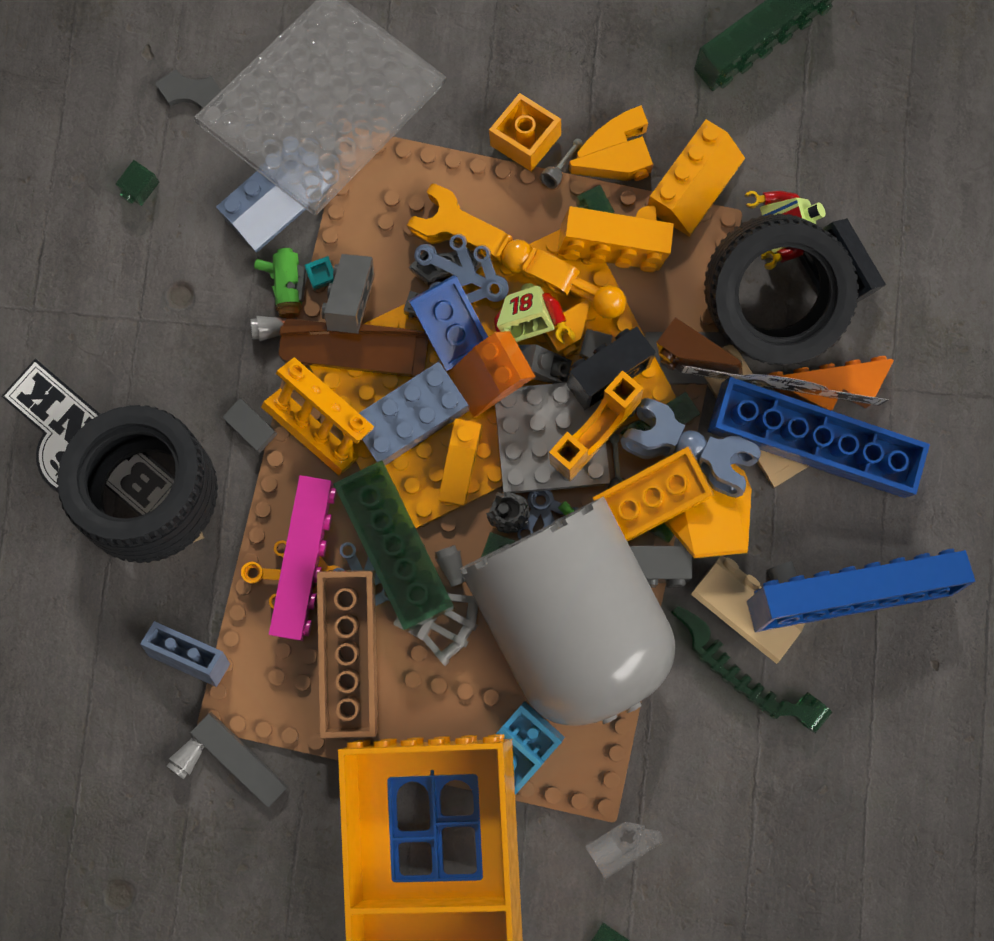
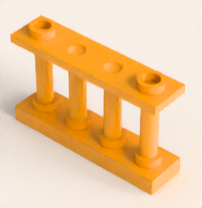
(305, 427)

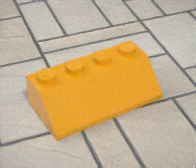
(696, 178)

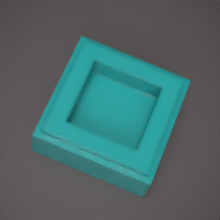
(320, 272)

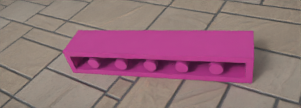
(301, 558)

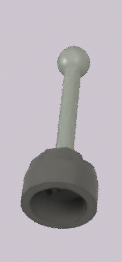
(552, 175)
(614, 439)

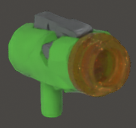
(288, 281)

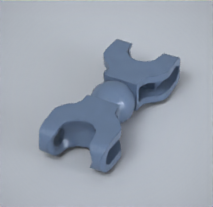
(712, 456)

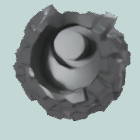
(509, 512)

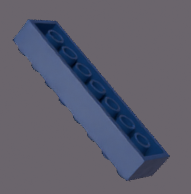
(819, 437)
(859, 590)

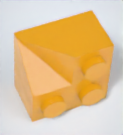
(525, 132)

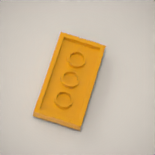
(657, 493)

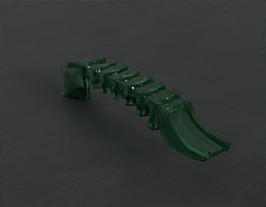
(807, 711)

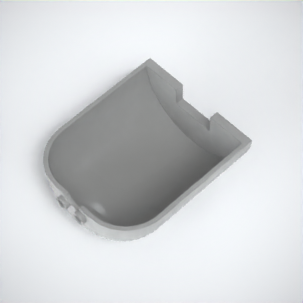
(575, 618)

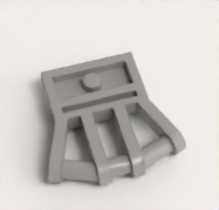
(459, 640)

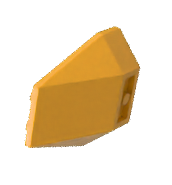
(715, 525)

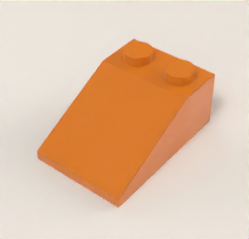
(491, 372)

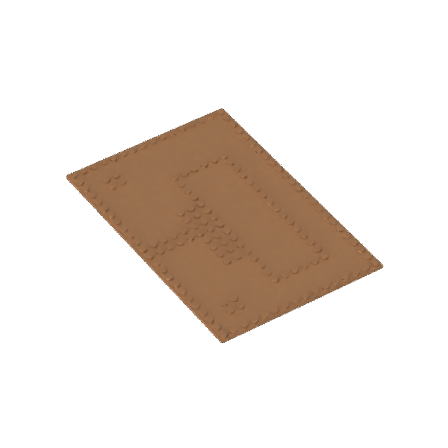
(274, 680)

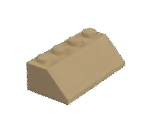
(726, 592)

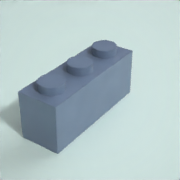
(185, 654)

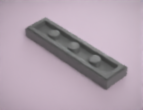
(239, 759)

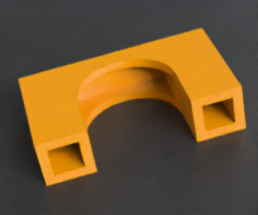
(576, 450)

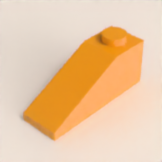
(618, 162)
(460, 461)

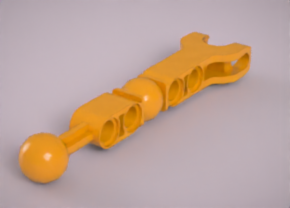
(514, 254)

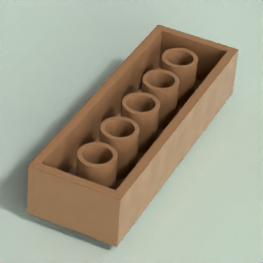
(347, 653)

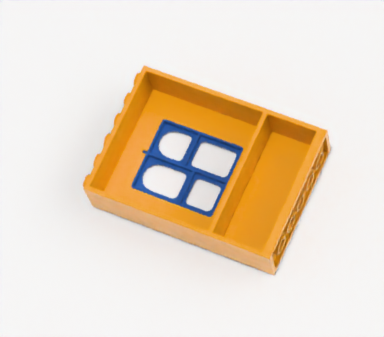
(438, 905)

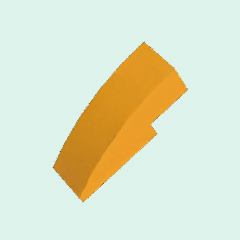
(616, 131)

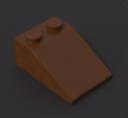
(686, 347)

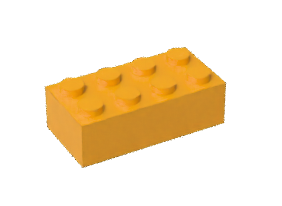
(615, 239)

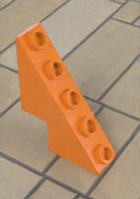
(852, 378)

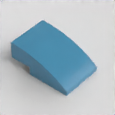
(532, 742)

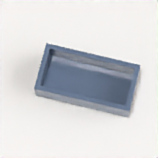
(412, 413)

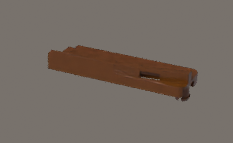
(371, 350)

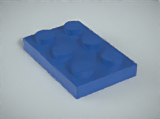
(448, 321)

